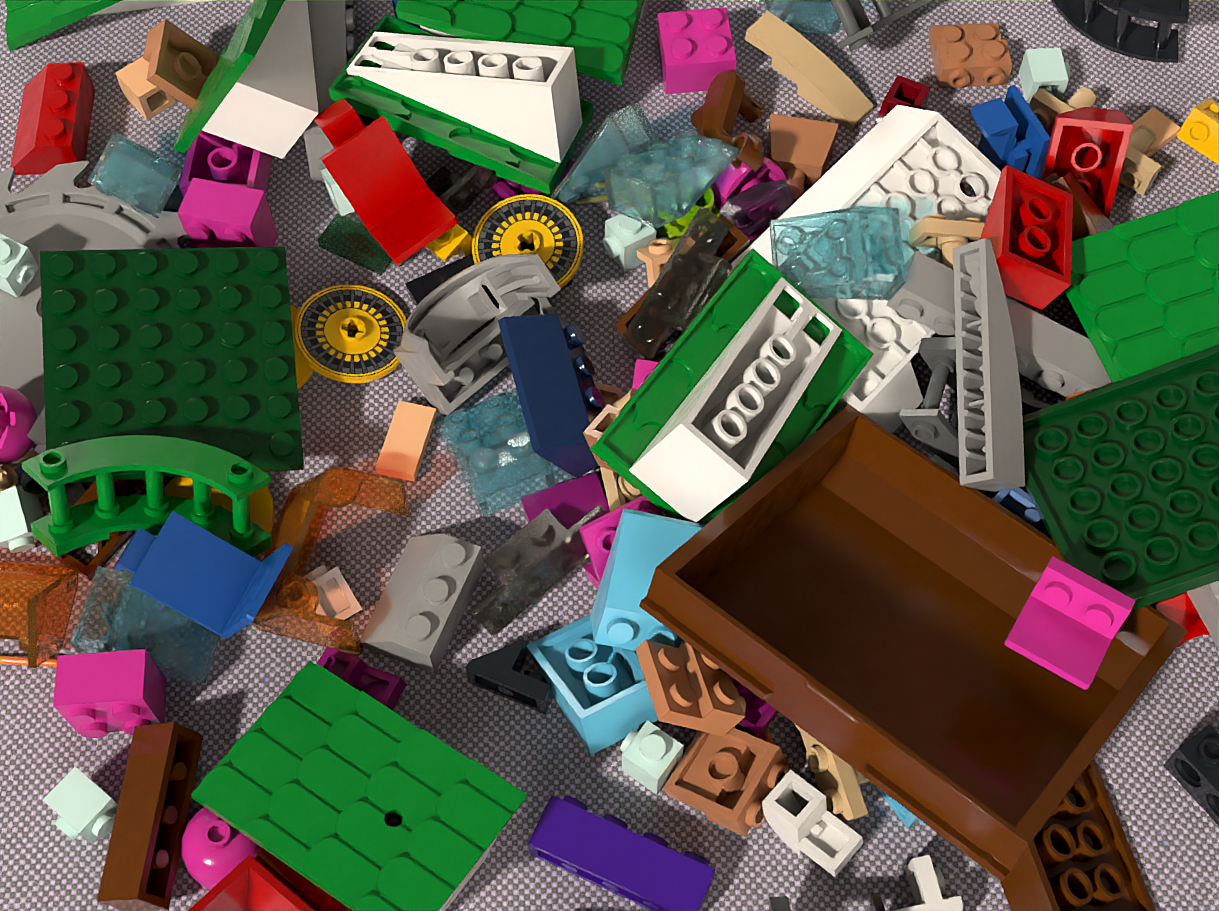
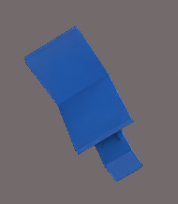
(1012, 133)
(201, 574)

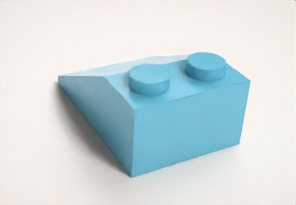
(636, 551)
(593, 684)

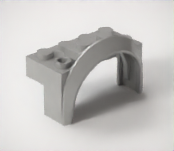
(459, 309)

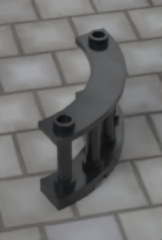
(1122, 35)

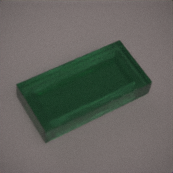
(354, 244)

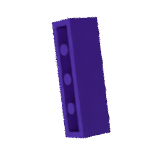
(620, 859)

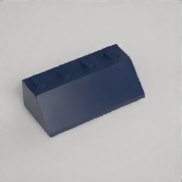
(553, 387)

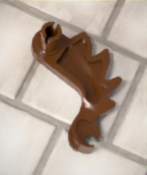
(718, 116)

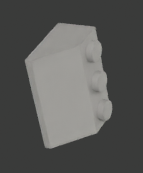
(424, 600)

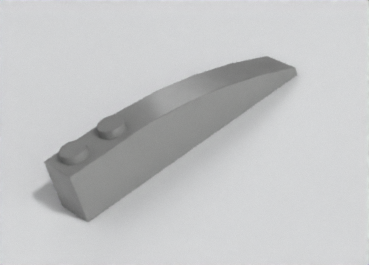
(986, 374)

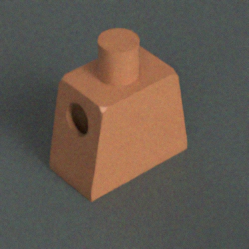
(801, 149)

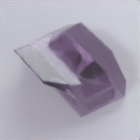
(757, 206)

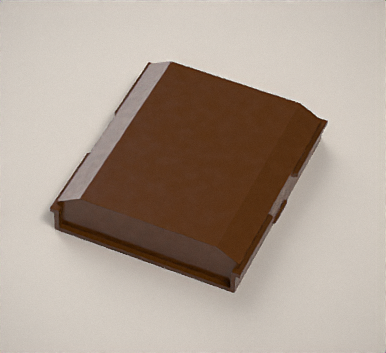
(878, 622)

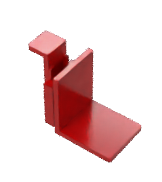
(382, 182)
(266, 886)

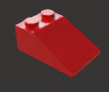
(1030, 237)

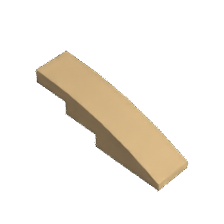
(807, 66)

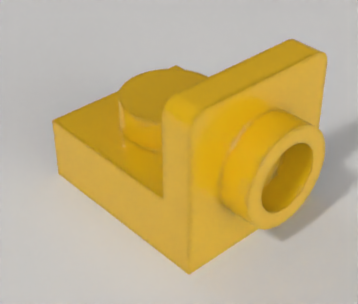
(451, 243)

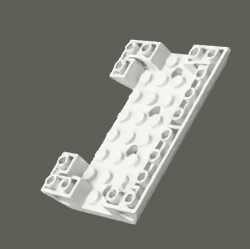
(908, 164)

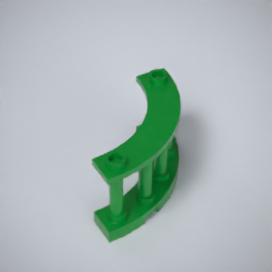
(94, 520)

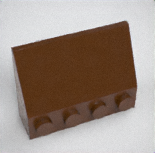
(1079, 858)

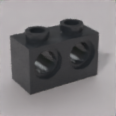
(1197, 769)

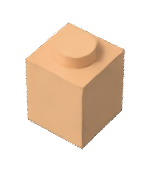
(141, 93)

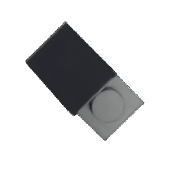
(501, 675)

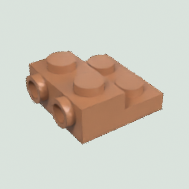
(969, 55)
(178, 62)
(690, 688)
(728, 778)

